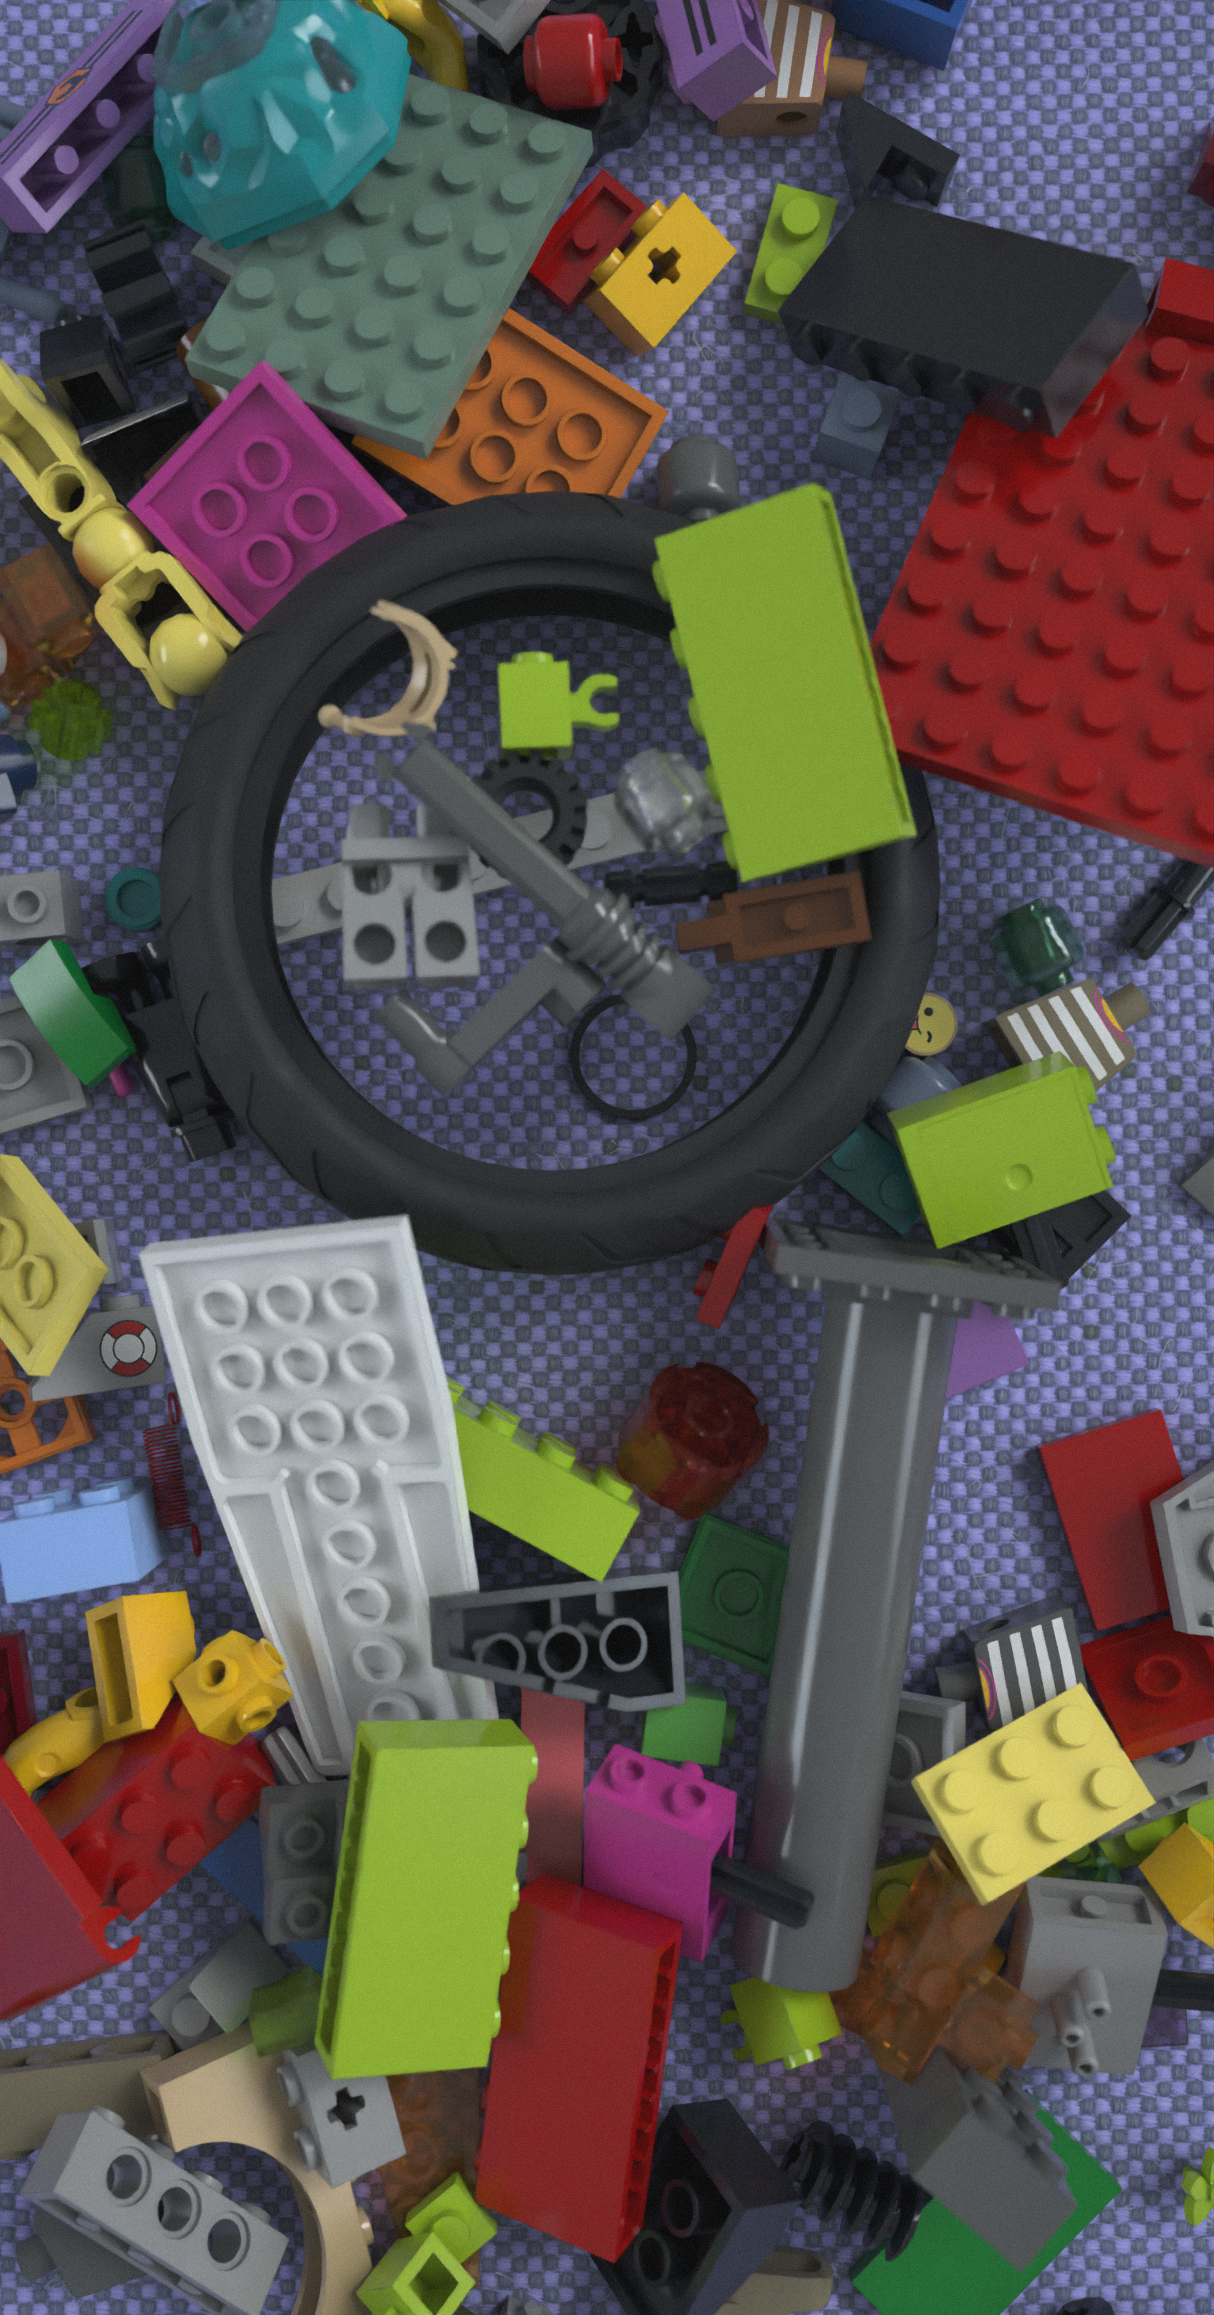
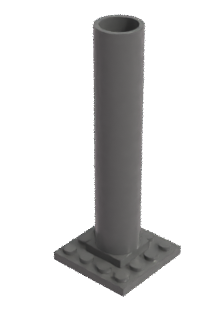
(855, 1569)

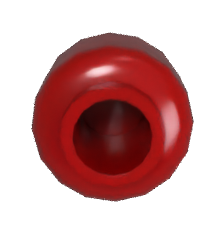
(572, 61)

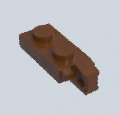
(780, 920)

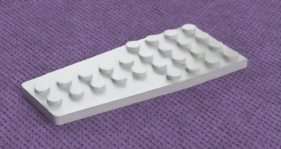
(328, 1461)

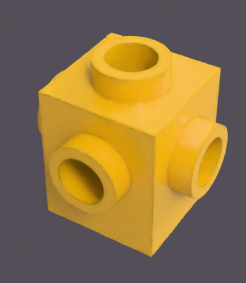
(234, 1687)

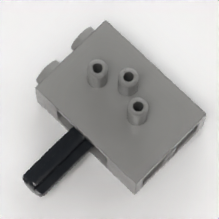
(1095, 1970)

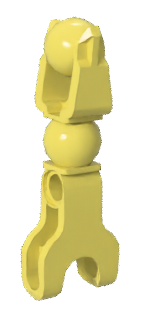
(112, 547)

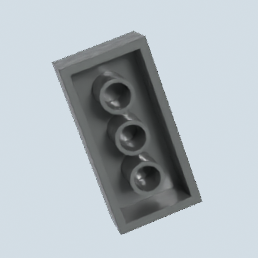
(982, 2153)

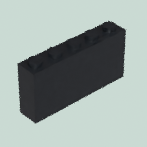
(965, 314)

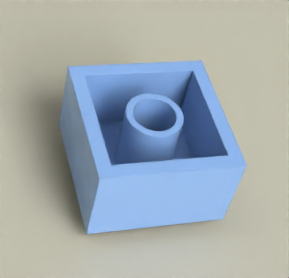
(81, 1541)

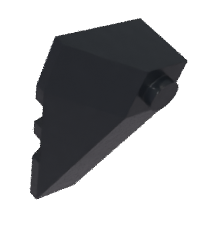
(570, 1637)

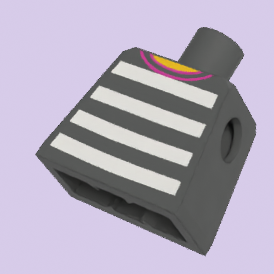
(1016, 1662)

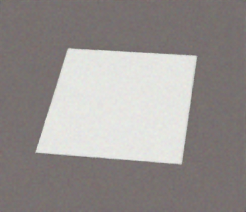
(135, 418)

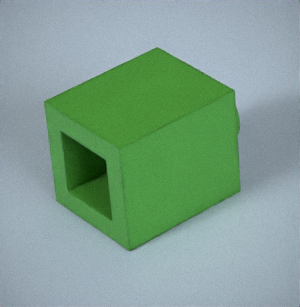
(691, 1729)

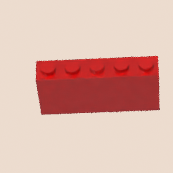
(578, 2065)

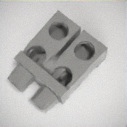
(402, 879)

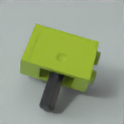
(1006, 1155)

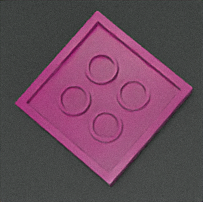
(261, 497)

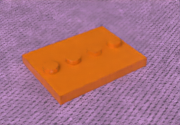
(531, 424)

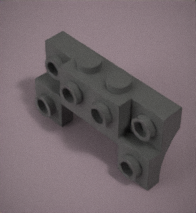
(301, 1856)

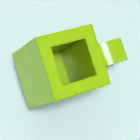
(540, 709)
(781, 2022)
(416, 2279)

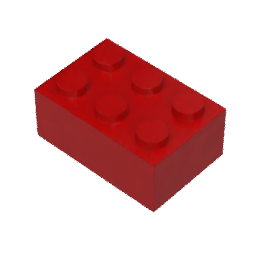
(154, 1806)

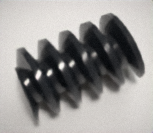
(856, 2185)

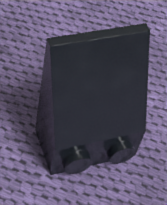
(707, 2218)

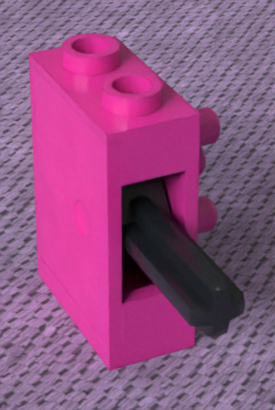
(668, 1847)

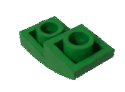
(73, 1020)

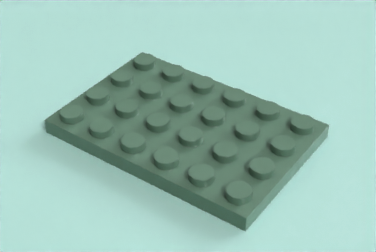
(408, 276)

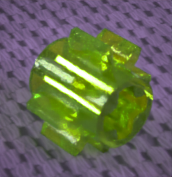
(71, 719)

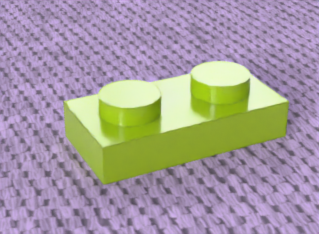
(789, 247)

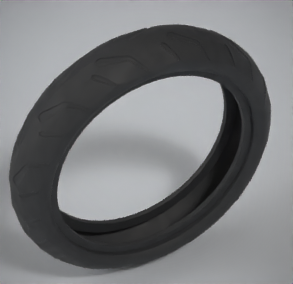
(216, 875)

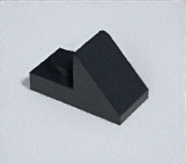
(881, 145)

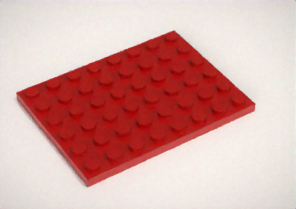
(1067, 609)

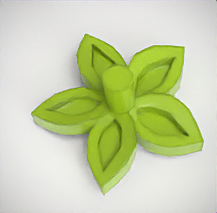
(1199, 2189)

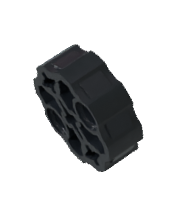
(628, 105)

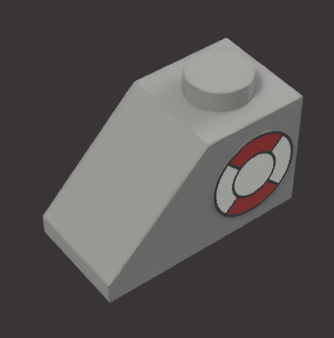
(107, 1352)

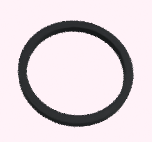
(607, 1108)

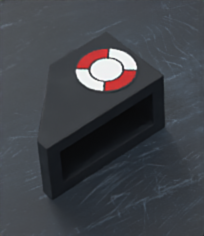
(85, 370)

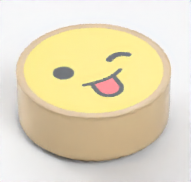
(933, 1027)

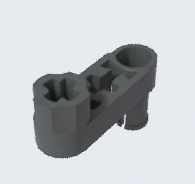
(447, 1058)

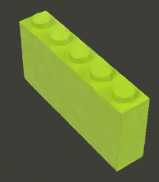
(783, 685)
(424, 1896)

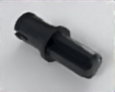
(1167, 908)

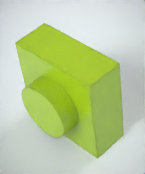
(454, 2218)

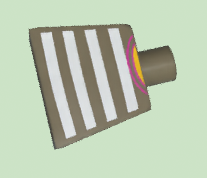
(1077, 1025)

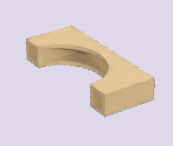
(233, 2096)

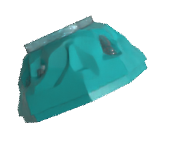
(272, 109)

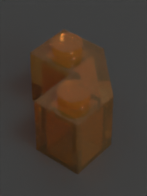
(43, 624)

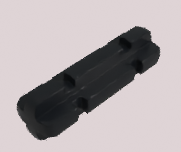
(674, 883)

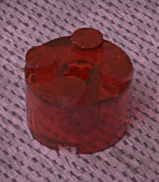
(691, 1438)

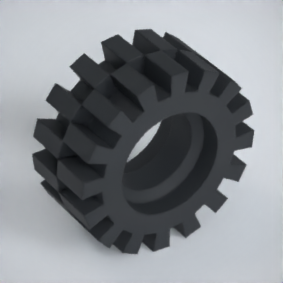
(551, 782)

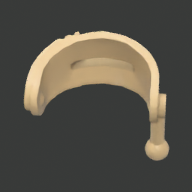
(427, 684)

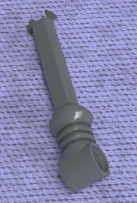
(590, 921)

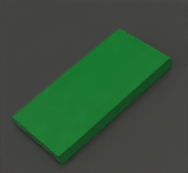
(958, 2272)

